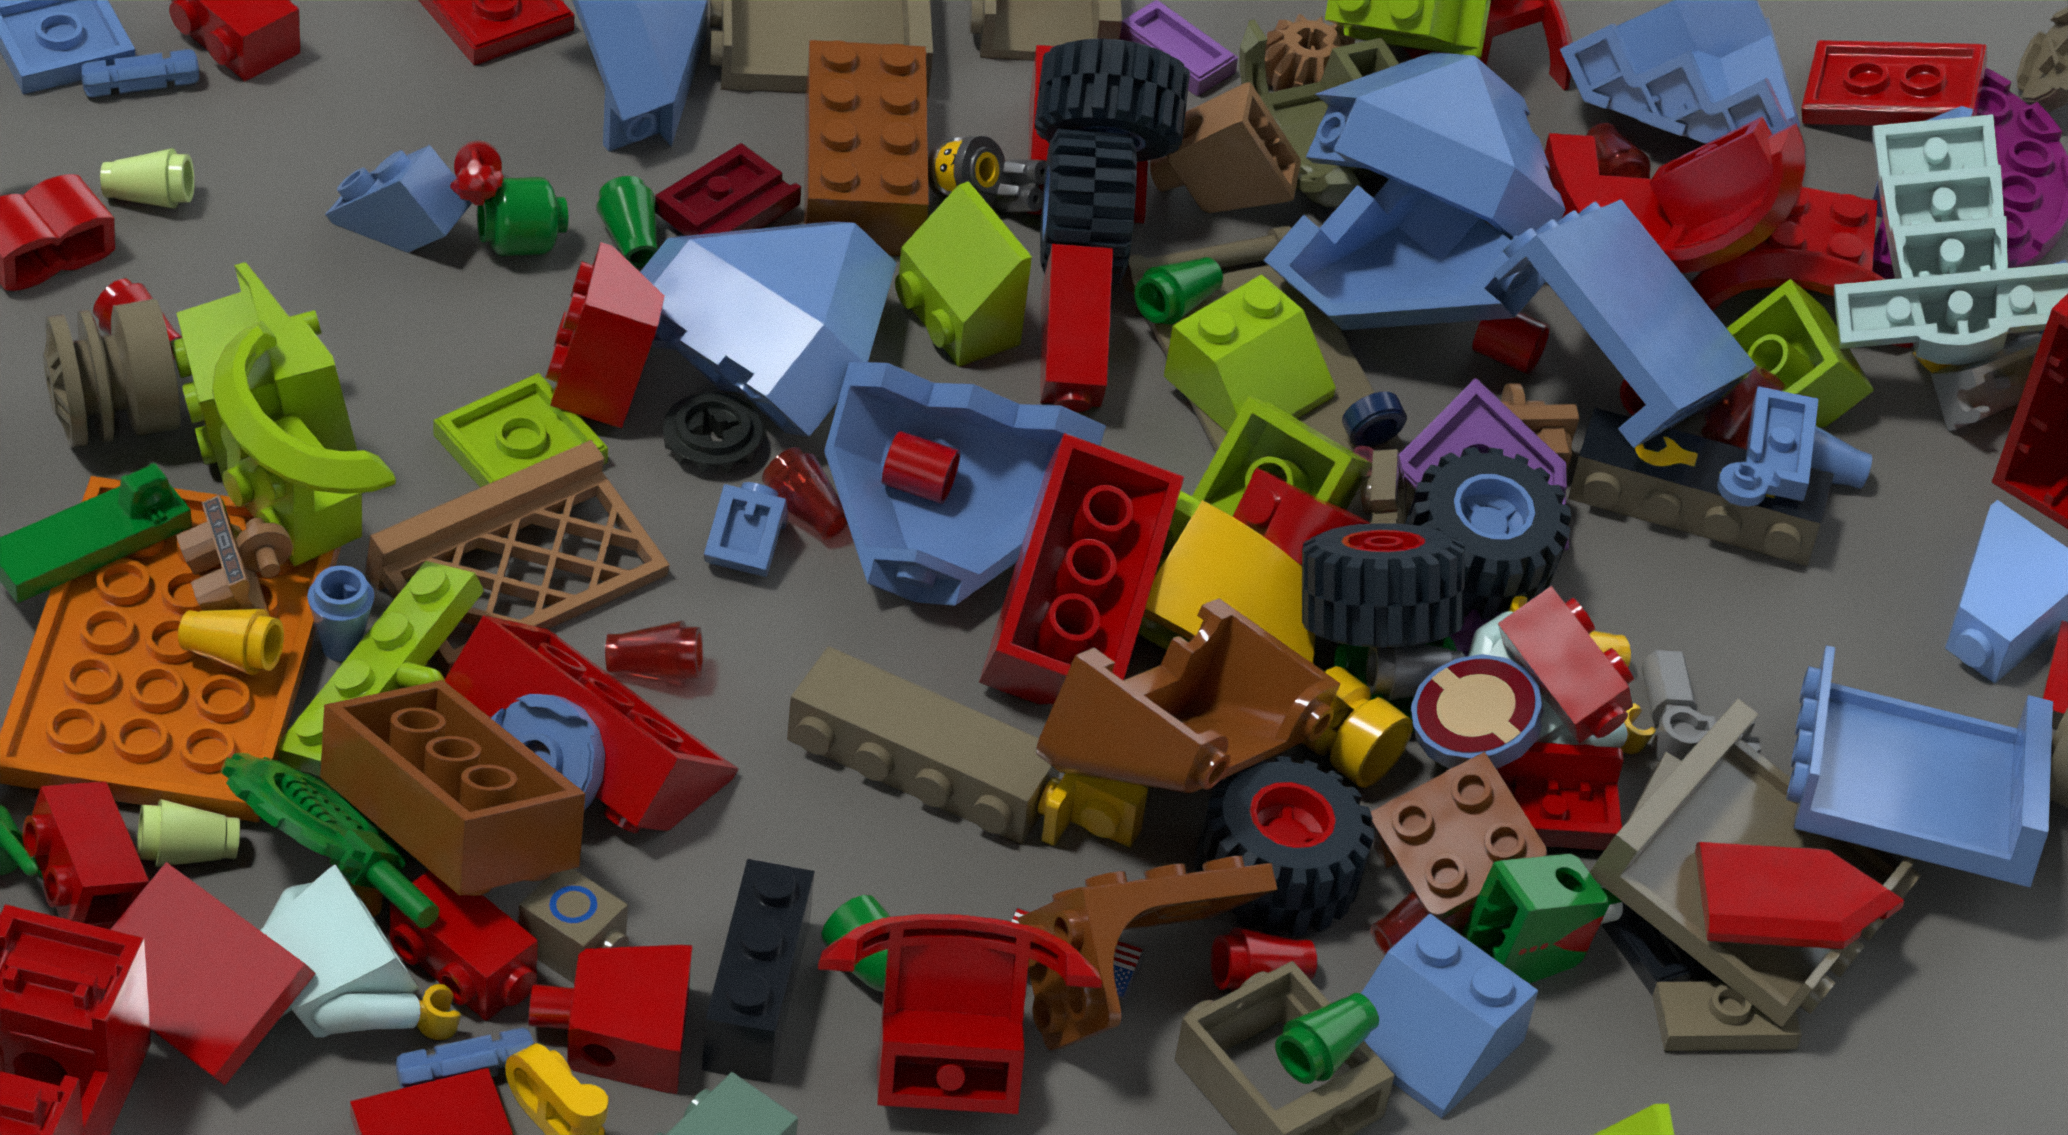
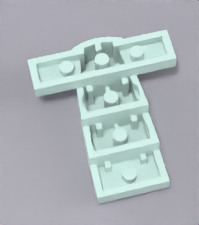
(1945, 250)

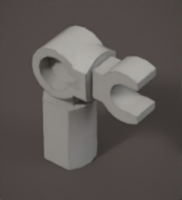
(1674, 706)

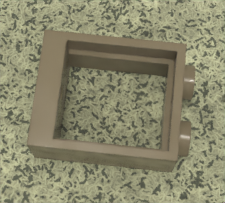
(1339, 1107)

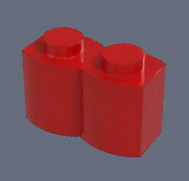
(52, 230)

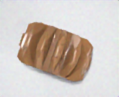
(1300, 51)

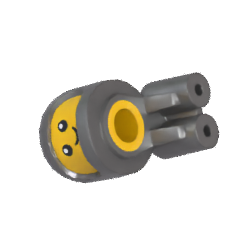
(982, 163)

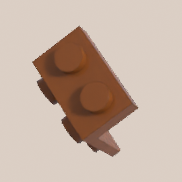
(1452, 834)

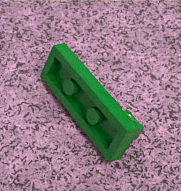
(92, 534)

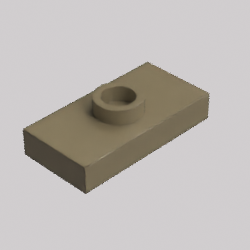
(1717, 1018)

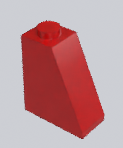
(1075, 326)

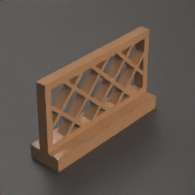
(503, 508)

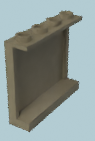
(767, 41)
(1732, 797)

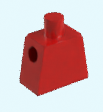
(622, 1013)

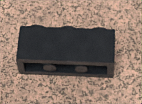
(758, 970)

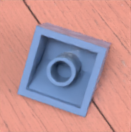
(1445, 1014)

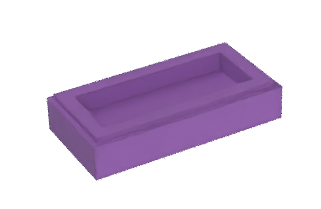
(1172, 34)

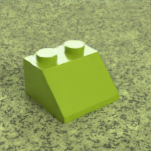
(966, 278)
(1248, 346)
(1801, 347)
(1284, 447)

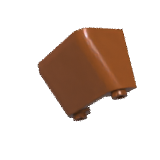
(1194, 718)

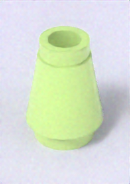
(150, 178)
(185, 834)

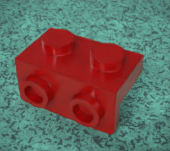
(1568, 793)

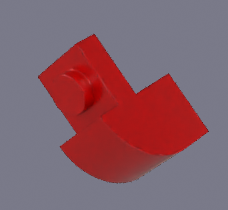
(1288, 513)

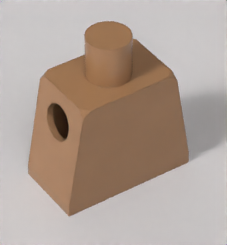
(1231, 155)

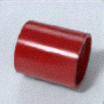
(1512, 341)
(920, 467)

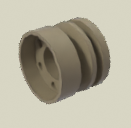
(112, 373)

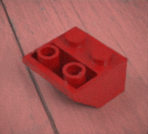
(604, 338)

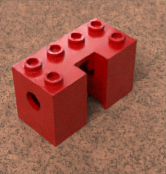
(68, 1023)

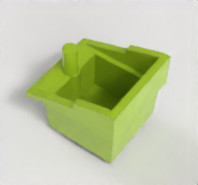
(1415, 24)
(284, 380)

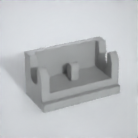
(1985, 386)

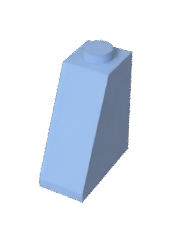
(2010, 594)

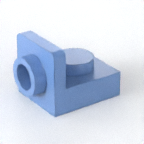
(746, 528)

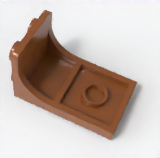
(1096, 916)

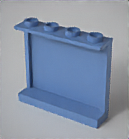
(1635, 312)
(1922, 778)

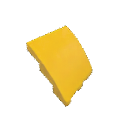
(1239, 566)

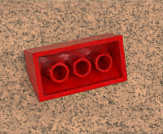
(1081, 568)
(651, 763)

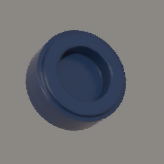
(1374, 419)

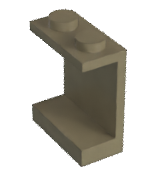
(1016, 26)

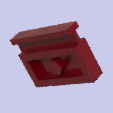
(728, 195)

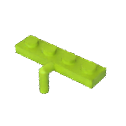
(389, 654)

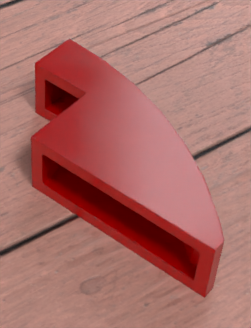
(1577, 179)

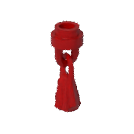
(477, 172)

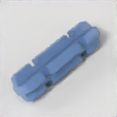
(140, 73)
(461, 1057)

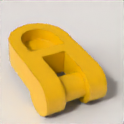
(553, 1095)

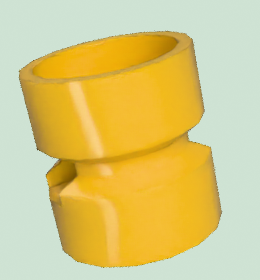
(1364, 733)

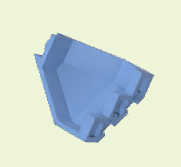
(645, 61)
(1687, 69)
(1446, 132)
(1401, 263)
(774, 312)
(929, 547)

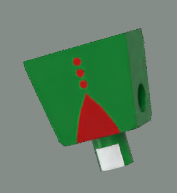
(1539, 914)

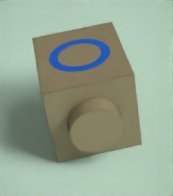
(570, 916)

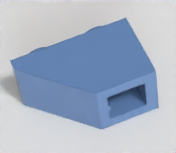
(401, 201)

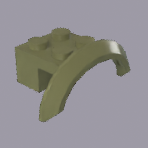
(1301, 111)

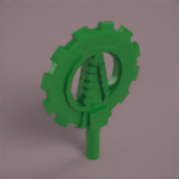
(330, 826)

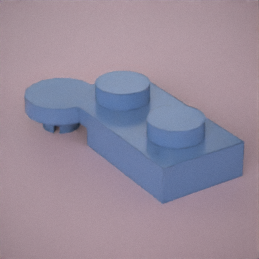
(1776, 450)

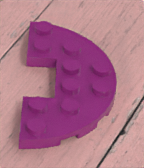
(2031, 174)

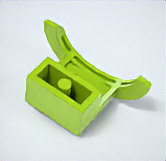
(282, 467)

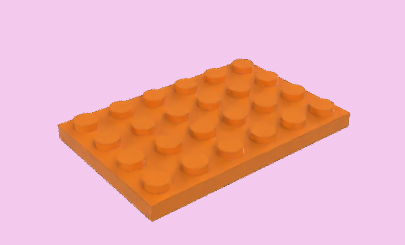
(129, 707)

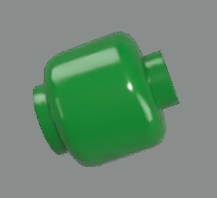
(522, 217)

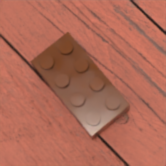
(867, 138)
(452, 787)

